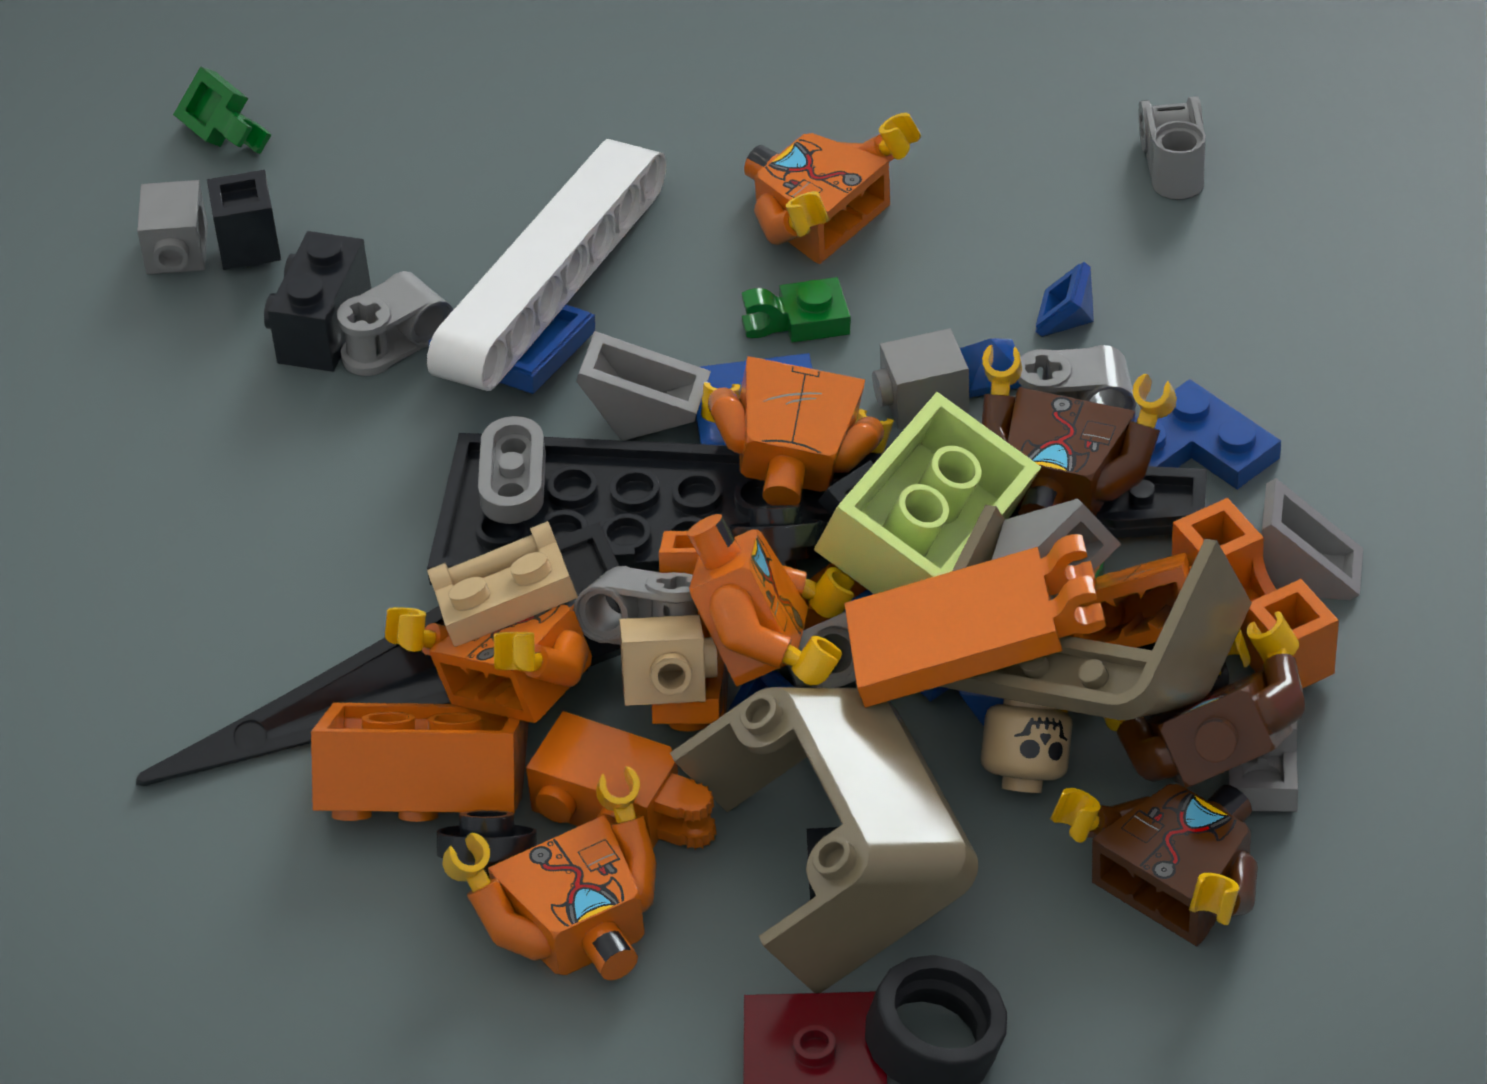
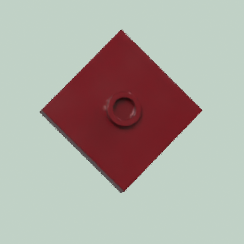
(808, 1039)

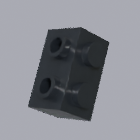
(306, 305)

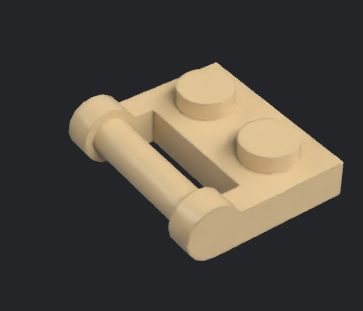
(502, 586)

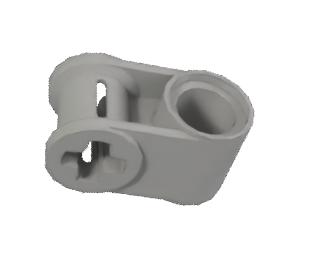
(1174, 146)
(394, 318)
(1085, 374)
(638, 595)

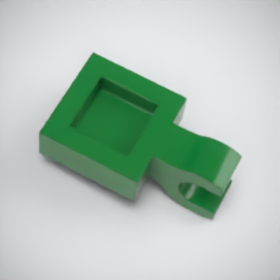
(214, 112)
(803, 309)

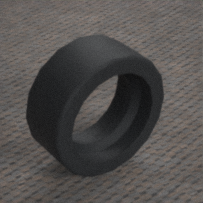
(941, 983)

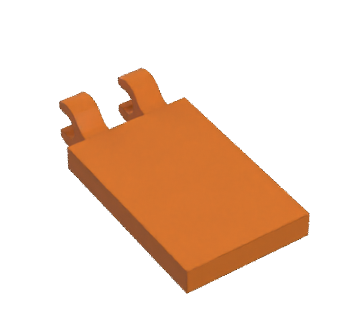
(971, 621)

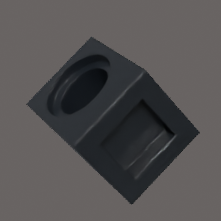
(243, 219)

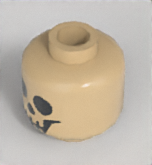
(1026, 744)

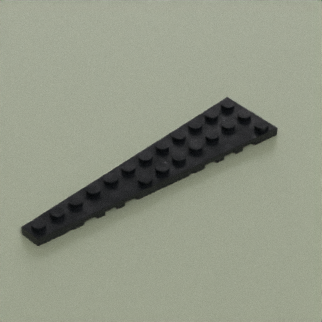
(663, 487)

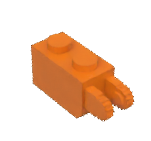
(580, 750)

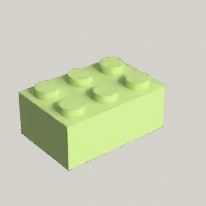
(924, 499)

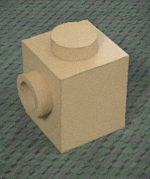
(665, 660)

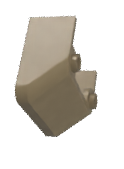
(1122, 679)
(898, 838)

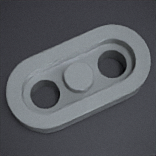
(512, 469)

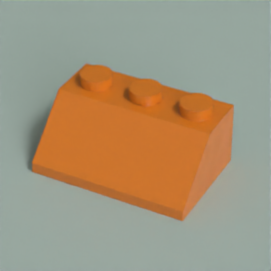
(415, 760)

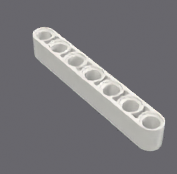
(546, 265)

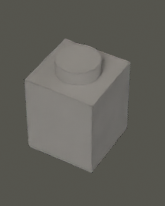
(918, 369)

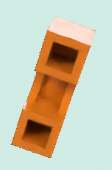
(1243, 546)

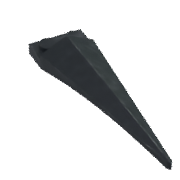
(373, 675)

